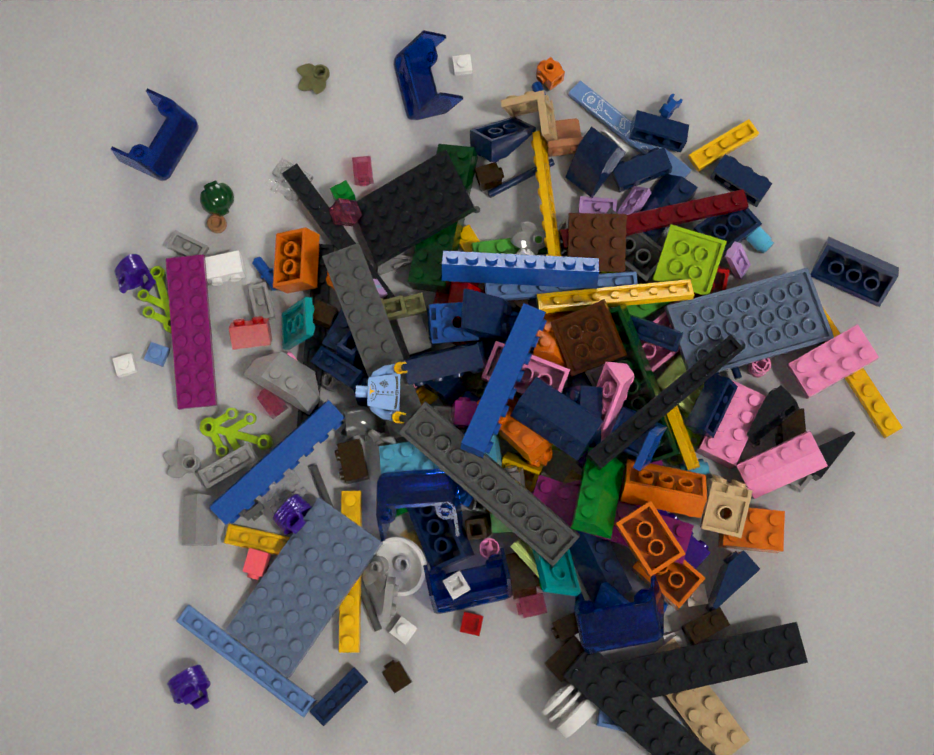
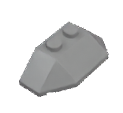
(286, 379)

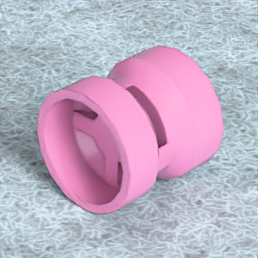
(757, 369)
(489, 545)

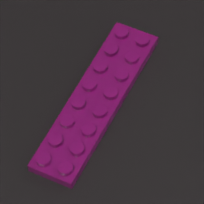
(191, 332)
(562, 500)

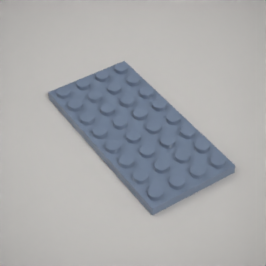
(762, 316)
(304, 587)

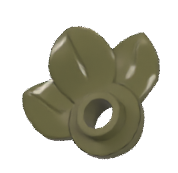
(311, 79)

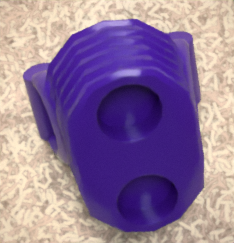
(131, 272)
(290, 514)
(186, 686)

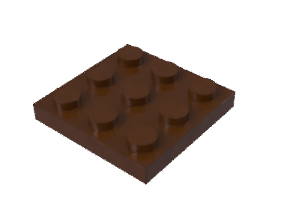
(598, 237)
(588, 337)

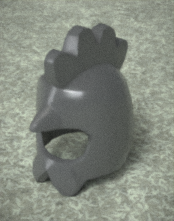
(360, 421)

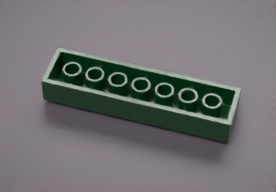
(427, 257)
(644, 385)

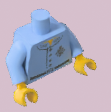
(384, 392)

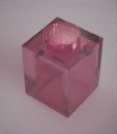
(363, 170)
(345, 212)
(272, 403)
(531, 606)

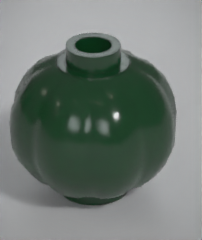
(217, 198)

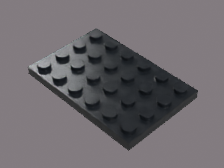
(413, 207)

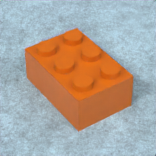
(296, 260)
(761, 531)
(649, 538)
(675, 581)

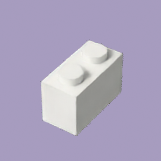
(225, 268)

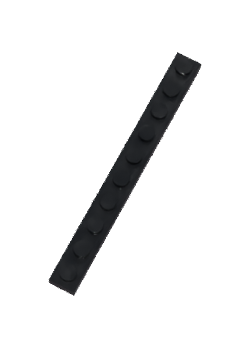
(320, 212)
(314, 343)
(664, 402)

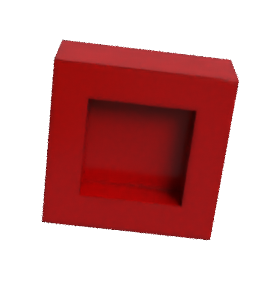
(471, 624)

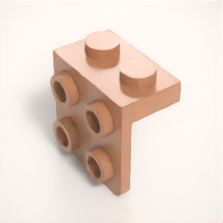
(568, 138)

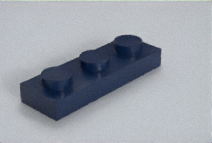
(657, 333)
(337, 367)
(338, 696)

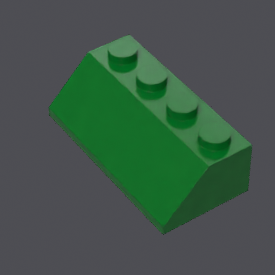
(598, 498)

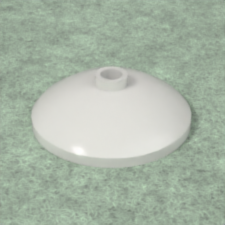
(408, 577)

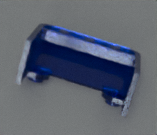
(417, 81)
(169, 143)
(417, 489)
(487, 585)
(621, 624)

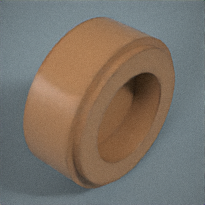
(216, 223)

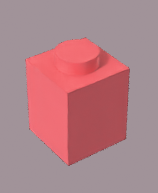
(256, 563)

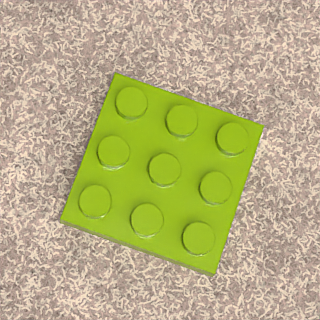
(690, 256)

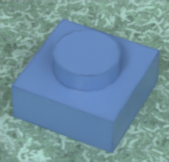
(157, 354)

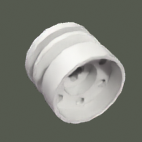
(569, 710)

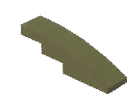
(403, 307)

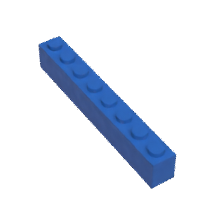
(520, 269)
(503, 380)
(276, 462)

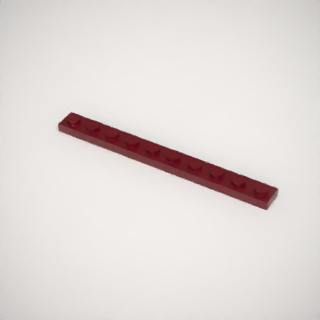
(680, 213)

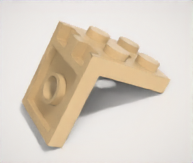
(531, 103)
(726, 495)

